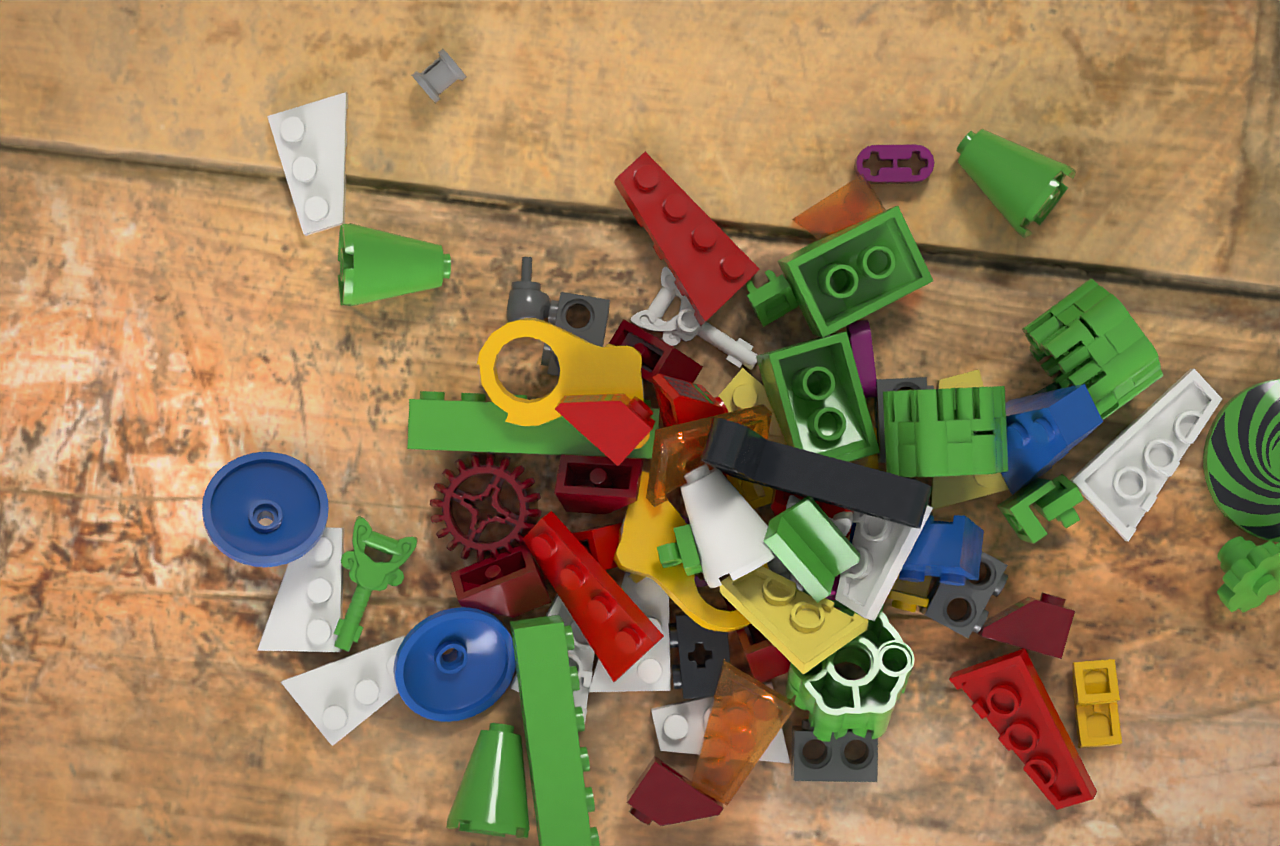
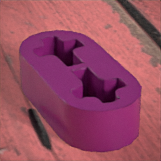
(895, 174)
(862, 349)

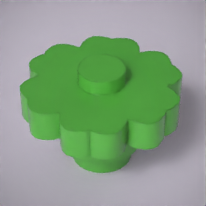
(1249, 572)

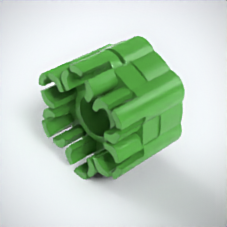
(1095, 346)
(945, 431)
(857, 704)

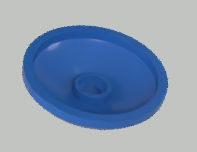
(262, 488)
(460, 682)

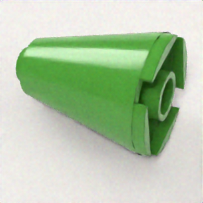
(1014, 178)
(386, 265)
(493, 787)

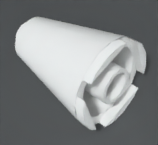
(723, 526)

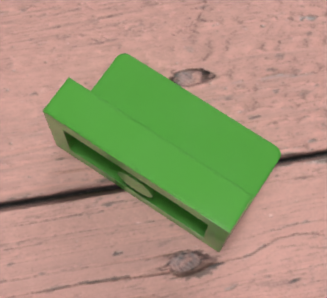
(1020, 516)
(810, 546)

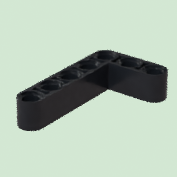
(752, 458)

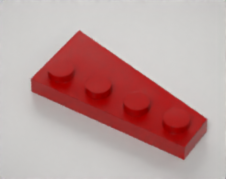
(696, 250)
(598, 605)
(1022, 713)

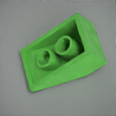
(855, 271)
(819, 397)

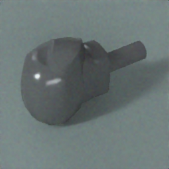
(526, 297)

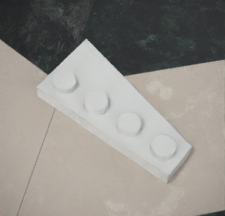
(1138, 462)

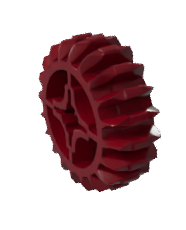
(452, 493)

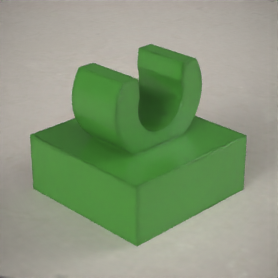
(771, 299)
(1060, 502)
(681, 552)

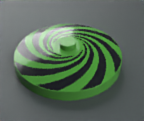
(1244, 460)

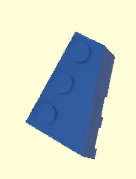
(1044, 430)
(944, 551)

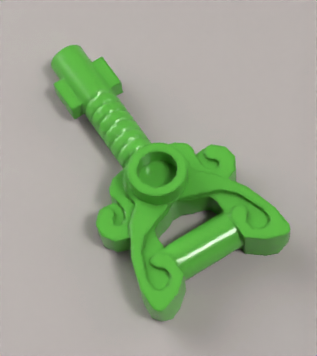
(369, 575)

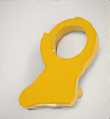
(583, 371)
(637, 553)

